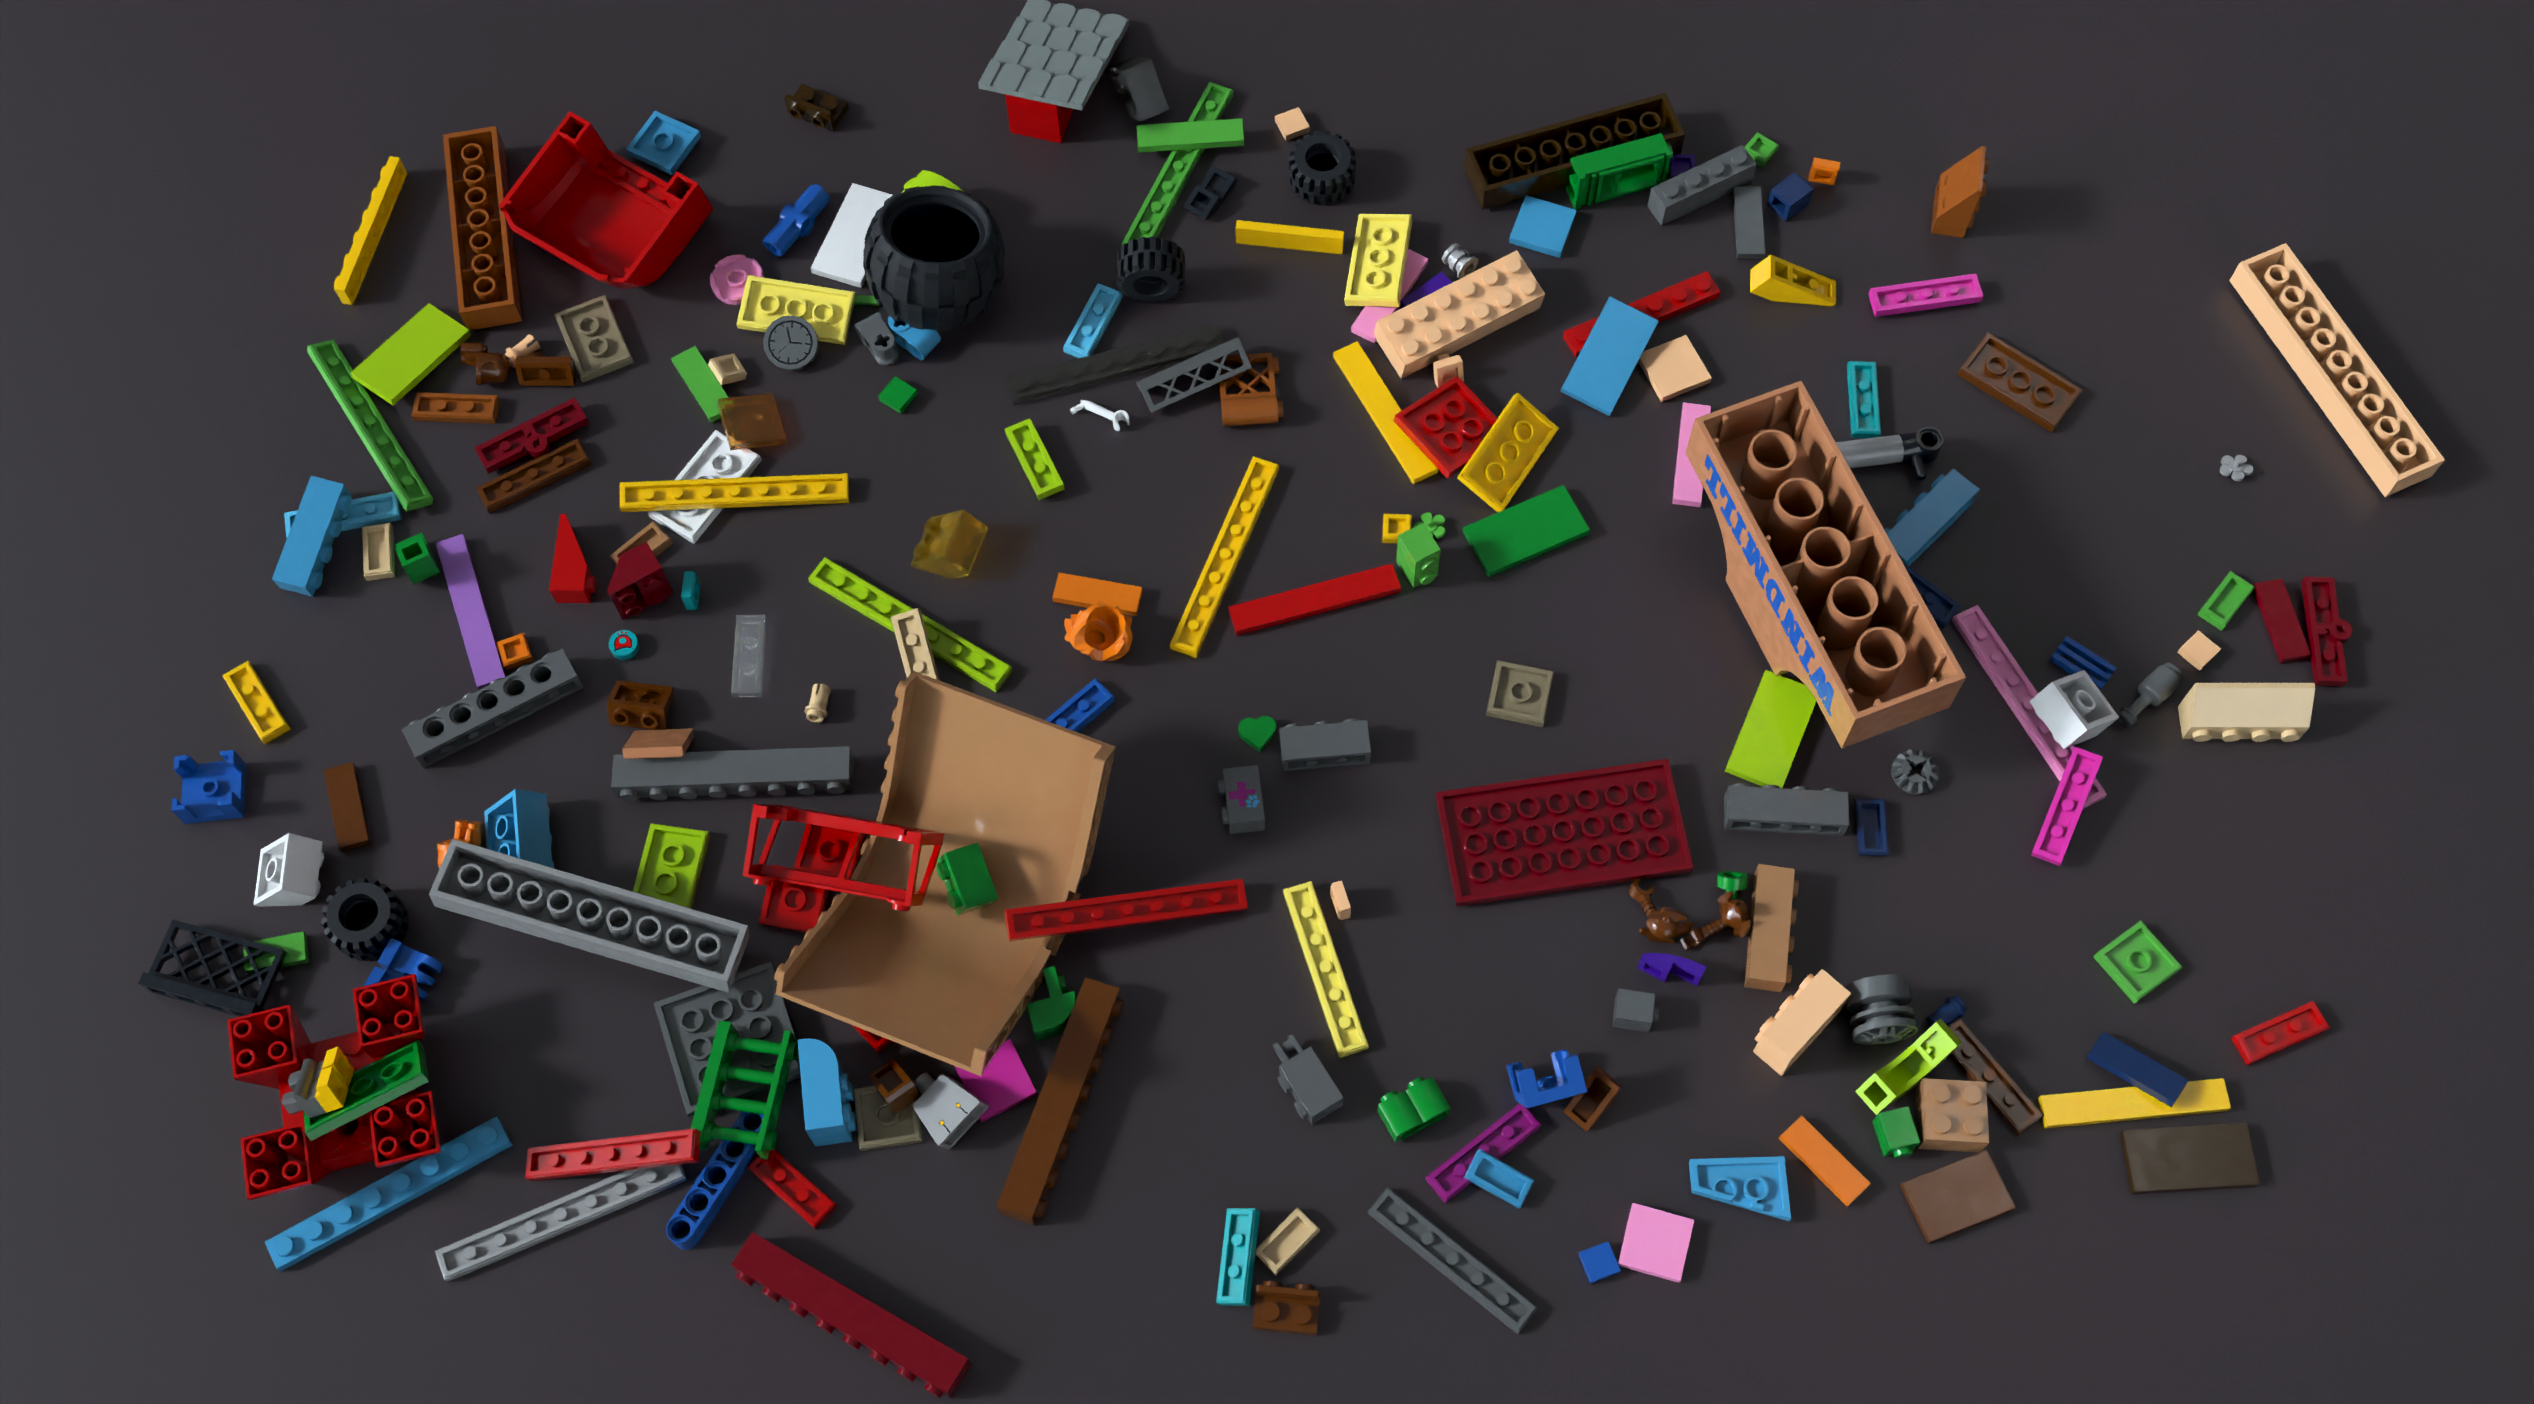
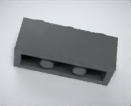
(1324, 745)

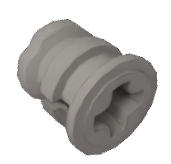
(1459, 260)

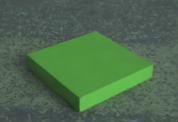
(2137, 962)

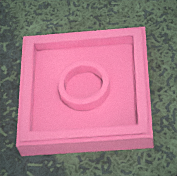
(1656, 1242)

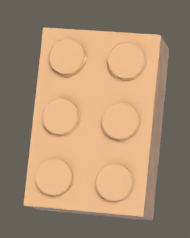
(1800, 1020)

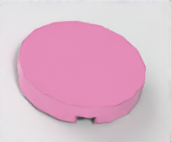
(731, 275)

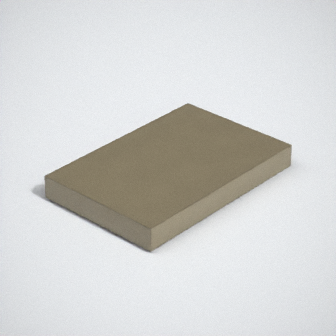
(594, 338)

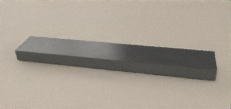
(1452, 1260)

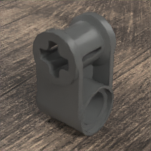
(878, 339)

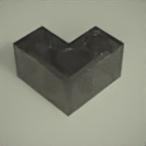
(1141, 87)

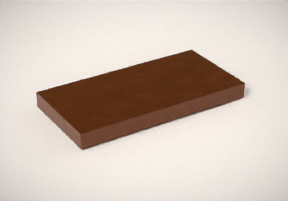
(2019, 382)

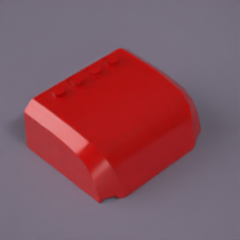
(603, 209)

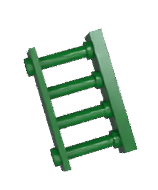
(720, 1070)

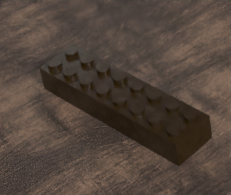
(1541, 157)

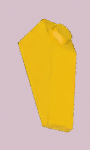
(1790, 283)

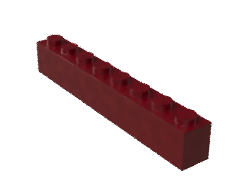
(851, 1315)

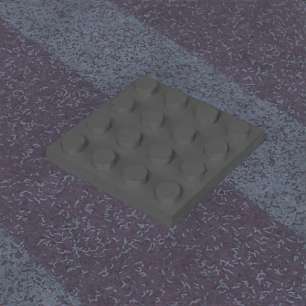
(691, 1024)

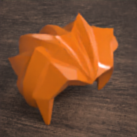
(1100, 632)

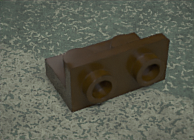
(816, 107)

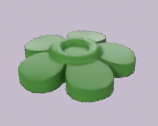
(1433, 525)

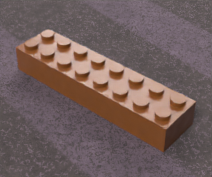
(480, 232)

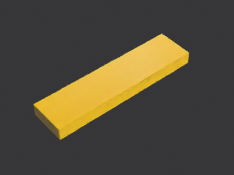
(1289, 237)

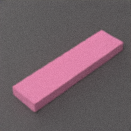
(1366, 321)
(1687, 485)

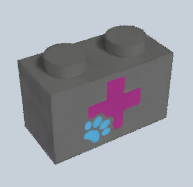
(1243, 799)

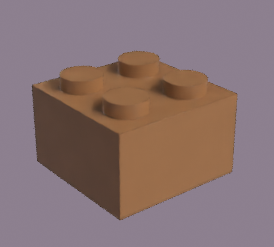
(1952, 1115)

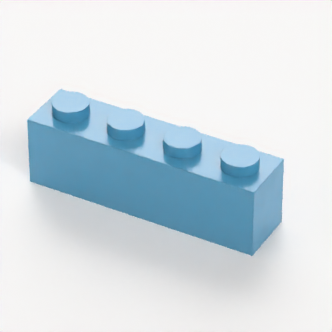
(1931, 515)
(312, 536)

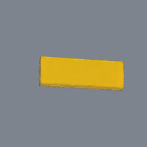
(256, 702)

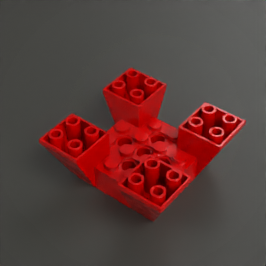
(274, 1045)

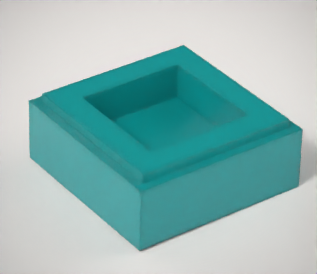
(690, 590)

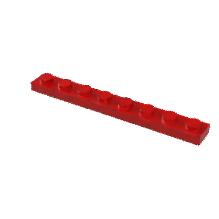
(1125, 909)

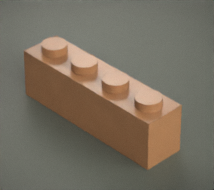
(1770, 928)

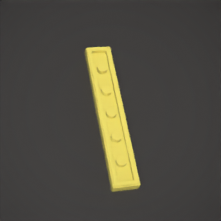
(1325, 969)

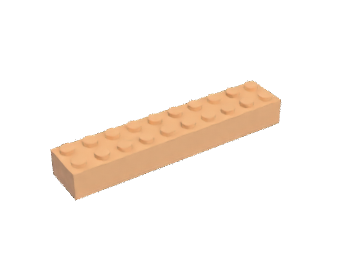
(2336, 370)

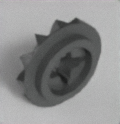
(1915, 784)

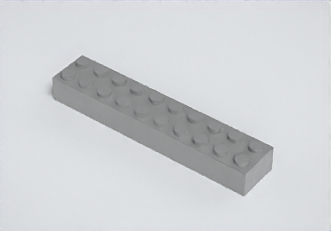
(589, 915)

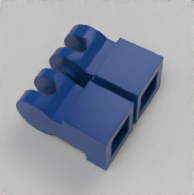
(401, 961)

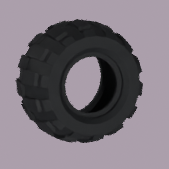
(937, 227)

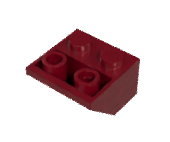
(638, 582)

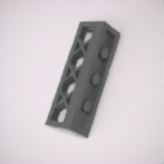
(1188, 365)

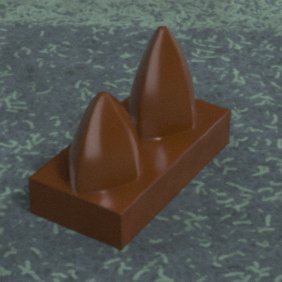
(545, 371)

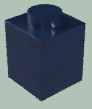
(1790, 196)

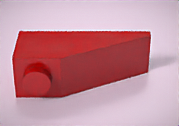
(570, 574)

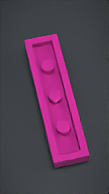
(1925, 295)
(2067, 806)

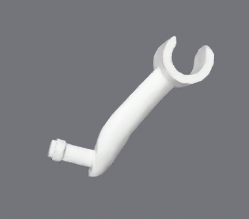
(1093, 407)

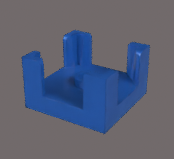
(210, 789)
(1567, 1083)

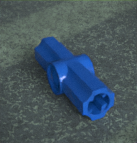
(796, 220)

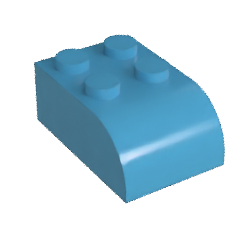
(825, 1094)

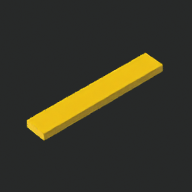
(1382, 410)
(2130, 1104)

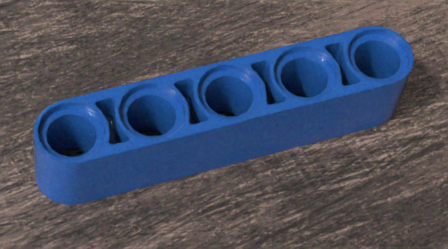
(714, 1193)

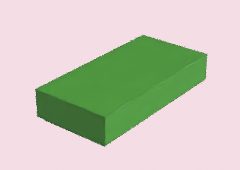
(2226, 600)
(294, 944)

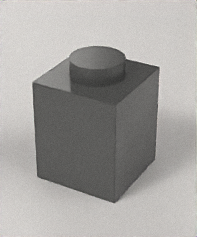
(1635, 1010)

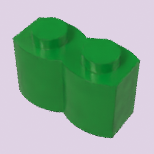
(1413, 1109)

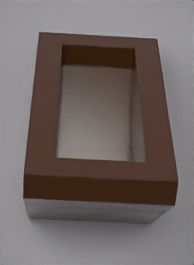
(894, 1086)
(1591, 1105)

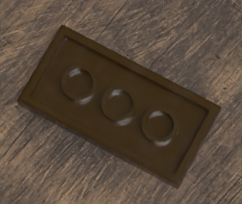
(2189, 1158)

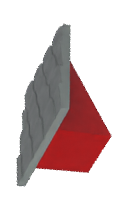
(1051, 65)

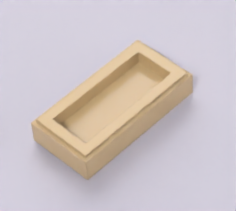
(378, 551)
(1286, 1241)

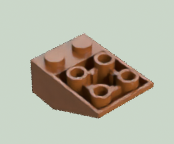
(1960, 195)

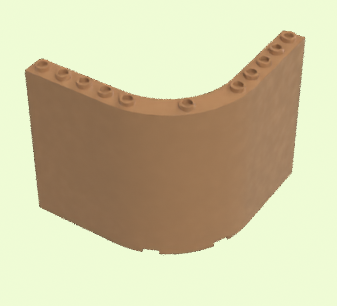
(980, 777)

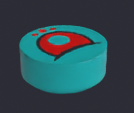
(624, 644)

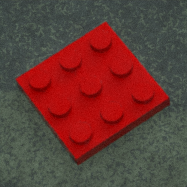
(1447, 425)

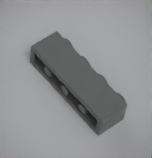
(1701, 185)
(1786, 810)

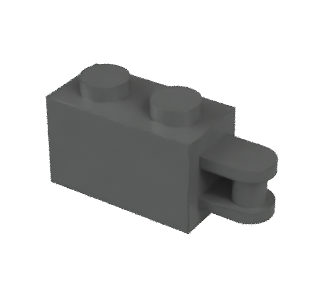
(1307, 1081)

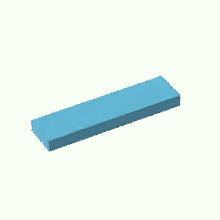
(363, 512)

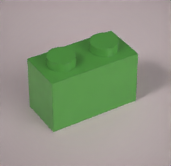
(1418, 555)

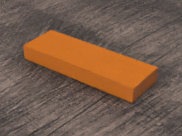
(1089, 591)
(1824, 1161)

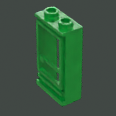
(1619, 170)

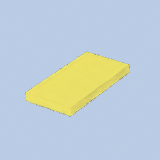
(1378, 260)
(822, 307)

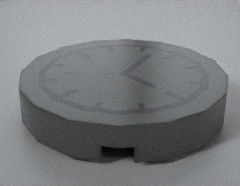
(791, 343)

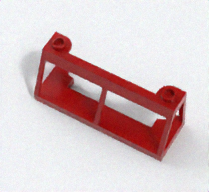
(900, 898)

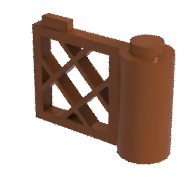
(1248, 405)

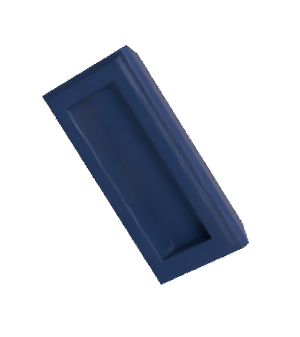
(1871, 827)

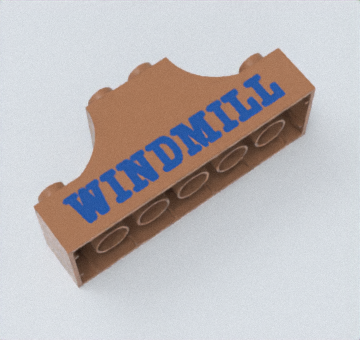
(1819, 567)

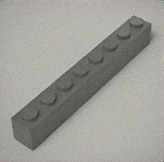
(735, 773)

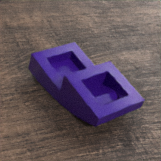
(1660, 965)

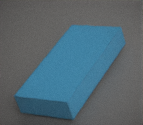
(1499, 1178)

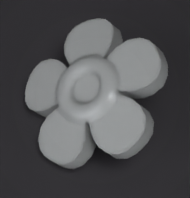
(2236, 467)

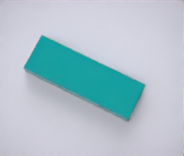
(1863, 399)
(1238, 1256)

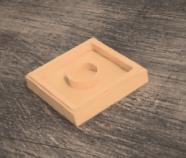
(1674, 368)

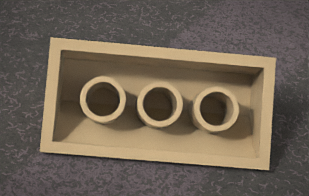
(2246, 711)

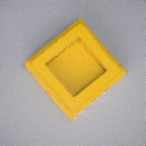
(1395, 525)

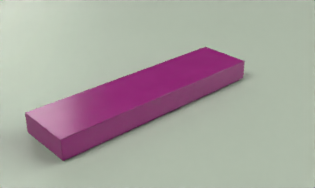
(1496, 1140)

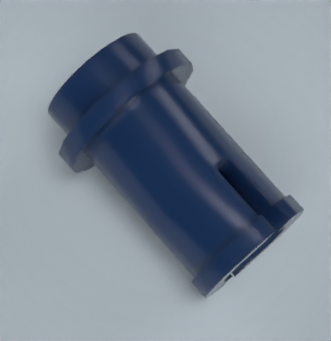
(1953, 1008)

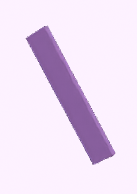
(470, 610)

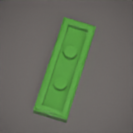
(700, 381)

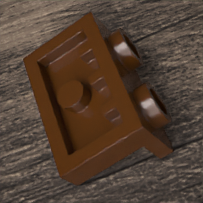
(639, 705)
(1286, 1308)

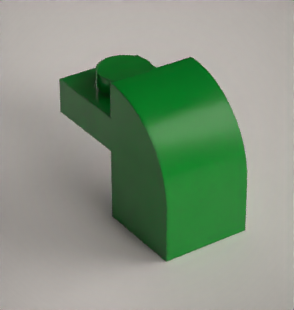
(417, 558)
(1052, 1014)

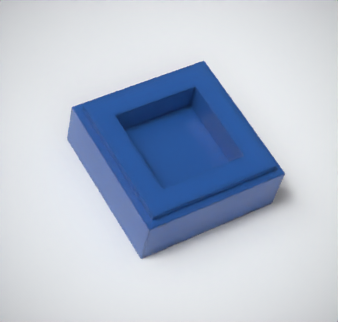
(1599, 1262)

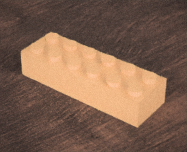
(1459, 314)

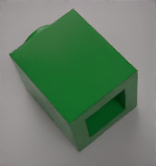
(1896, 1132)

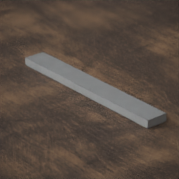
(555, 1218)

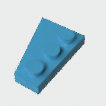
(1744, 1182)

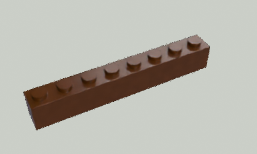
(1059, 1102)

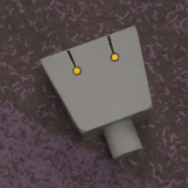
(947, 1108)

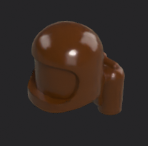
(489, 366)

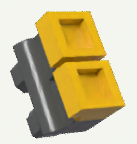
(319, 1085)

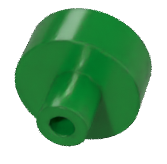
(1732, 881)

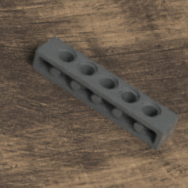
(483, 721)

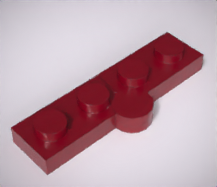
(531, 436)
(2325, 631)

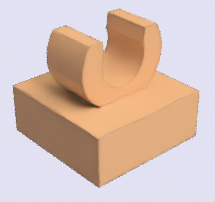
(1447, 368)

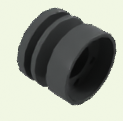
(1881, 1009)

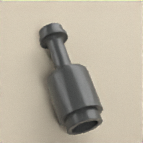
(2152, 691)

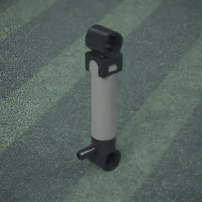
(1895, 450)

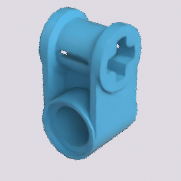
(914, 340)

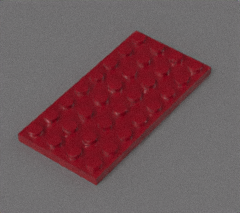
(1563, 832)

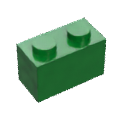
(966, 879)

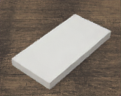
(843, 247)
(710, 462)

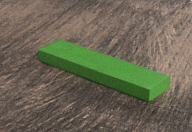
(1190, 135)

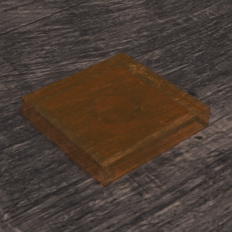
(751, 421)

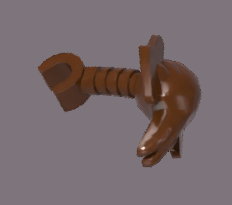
(1734, 915)
(1661, 924)

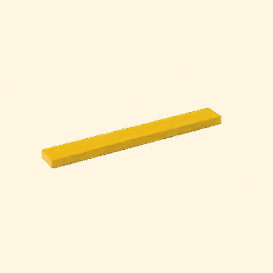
(734, 492)
(1224, 557)

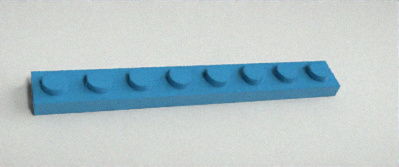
(387, 1194)

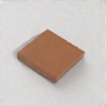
(658, 743)

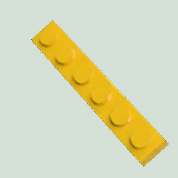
(370, 231)

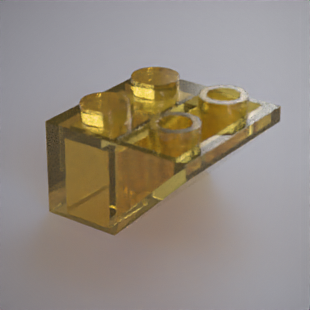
(949, 544)

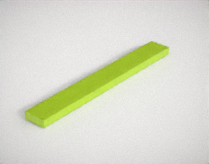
(881, 607)

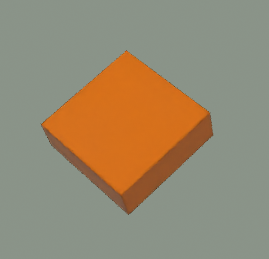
(1824, 171)
(515, 651)

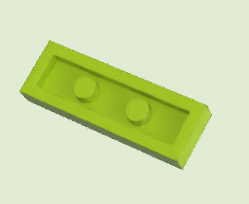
(1034, 459)

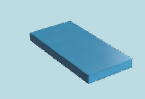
(1609, 356)

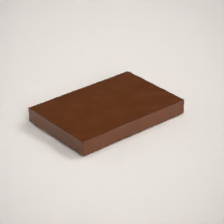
(1957, 1196)

